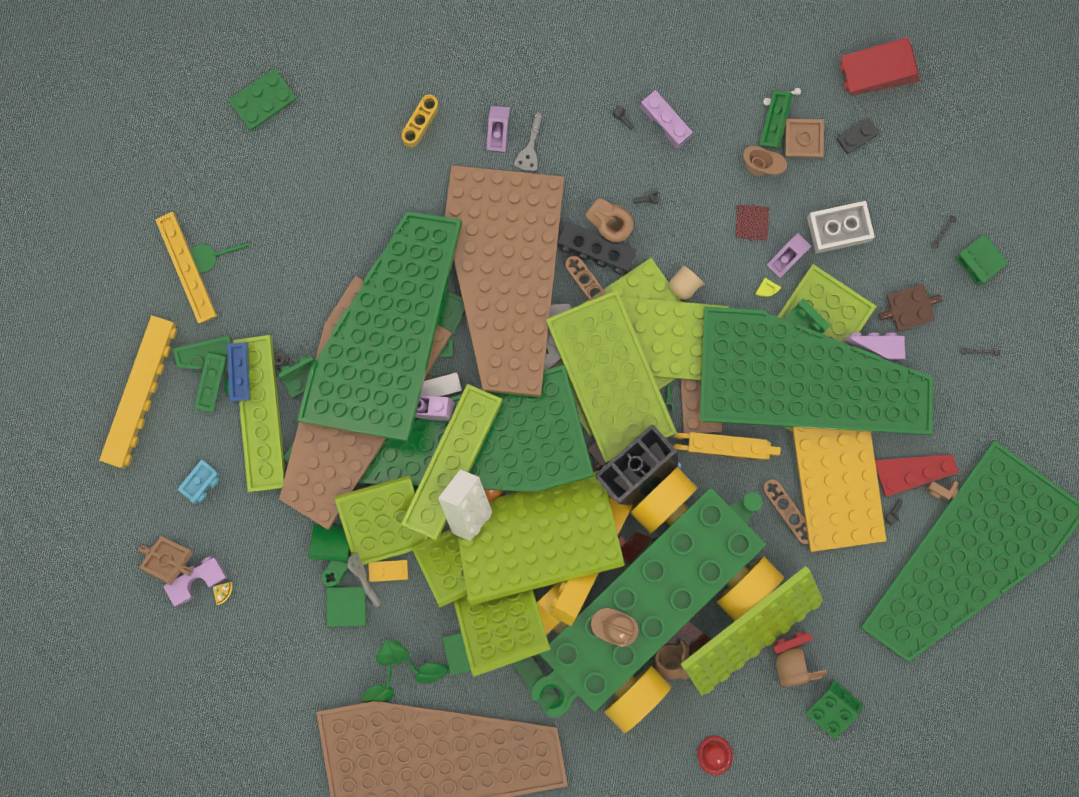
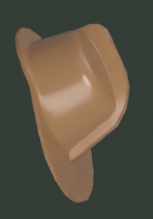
(763, 162)
(614, 627)

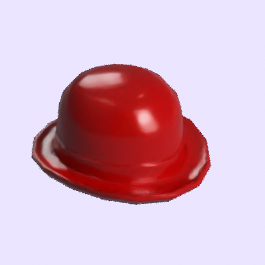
(715, 755)

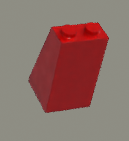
(880, 67)

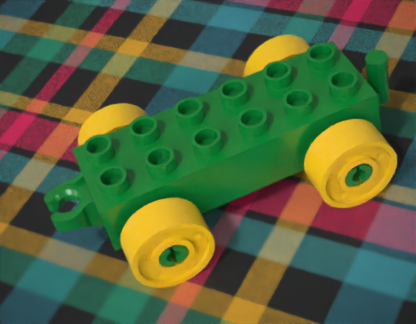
(661, 592)

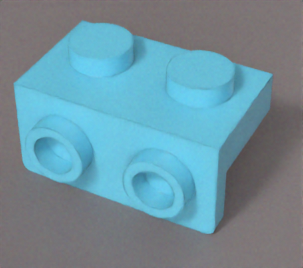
(199, 482)

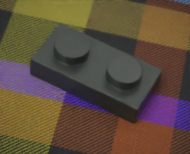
(858, 135)

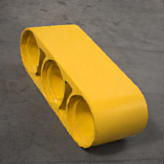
(420, 112)

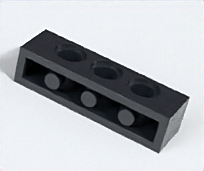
(590, 239)

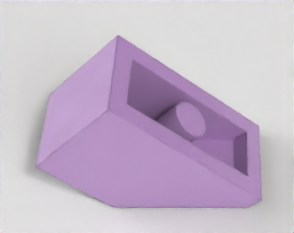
(498, 128)
(789, 255)

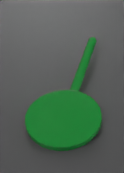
(206, 257)

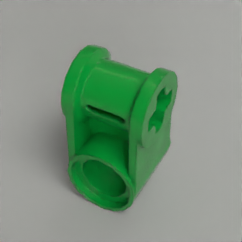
(335, 567)

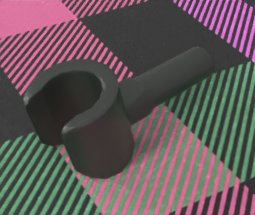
(618, 114)
(647, 198)
(890, 518)

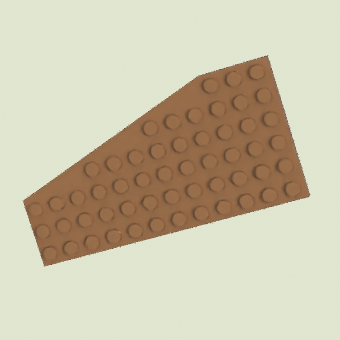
(506, 270)
(332, 460)
(435, 753)

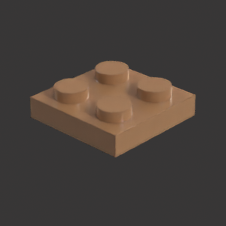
(804, 138)

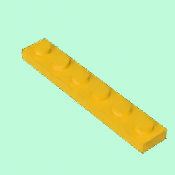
(186, 267)

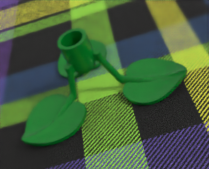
(395, 654)

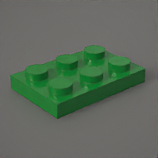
(262, 99)

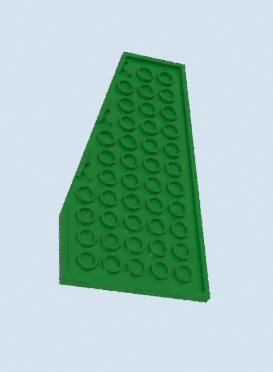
(382, 344)
(795, 377)
(527, 449)
(979, 547)

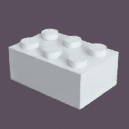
(840, 227)
(465, 505)

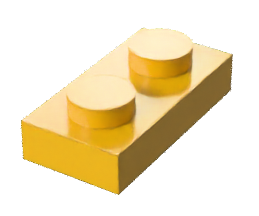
(388, 570)

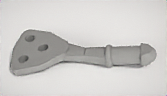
(529, 150)
(356, 566)

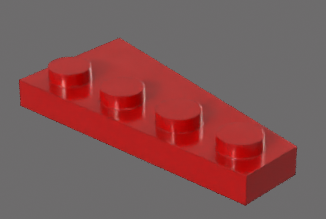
(908, 473)

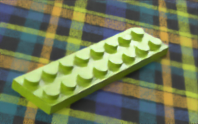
(262, 419)
(454, 453)

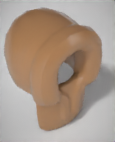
(611, 220)
(669, 659)
(793, 669)

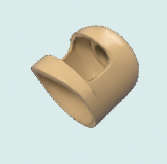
(685, 283)

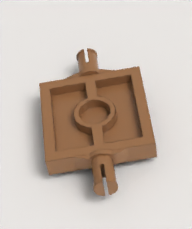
(165, 560)

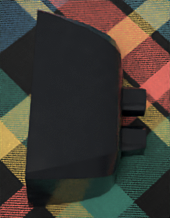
(639, 467)

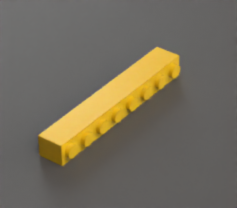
(138, 392)
(576, 590)

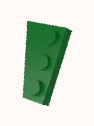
(194, 355)

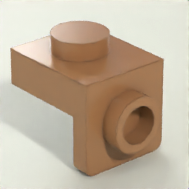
(940, 492)

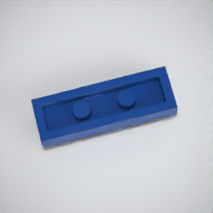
(238, 372)

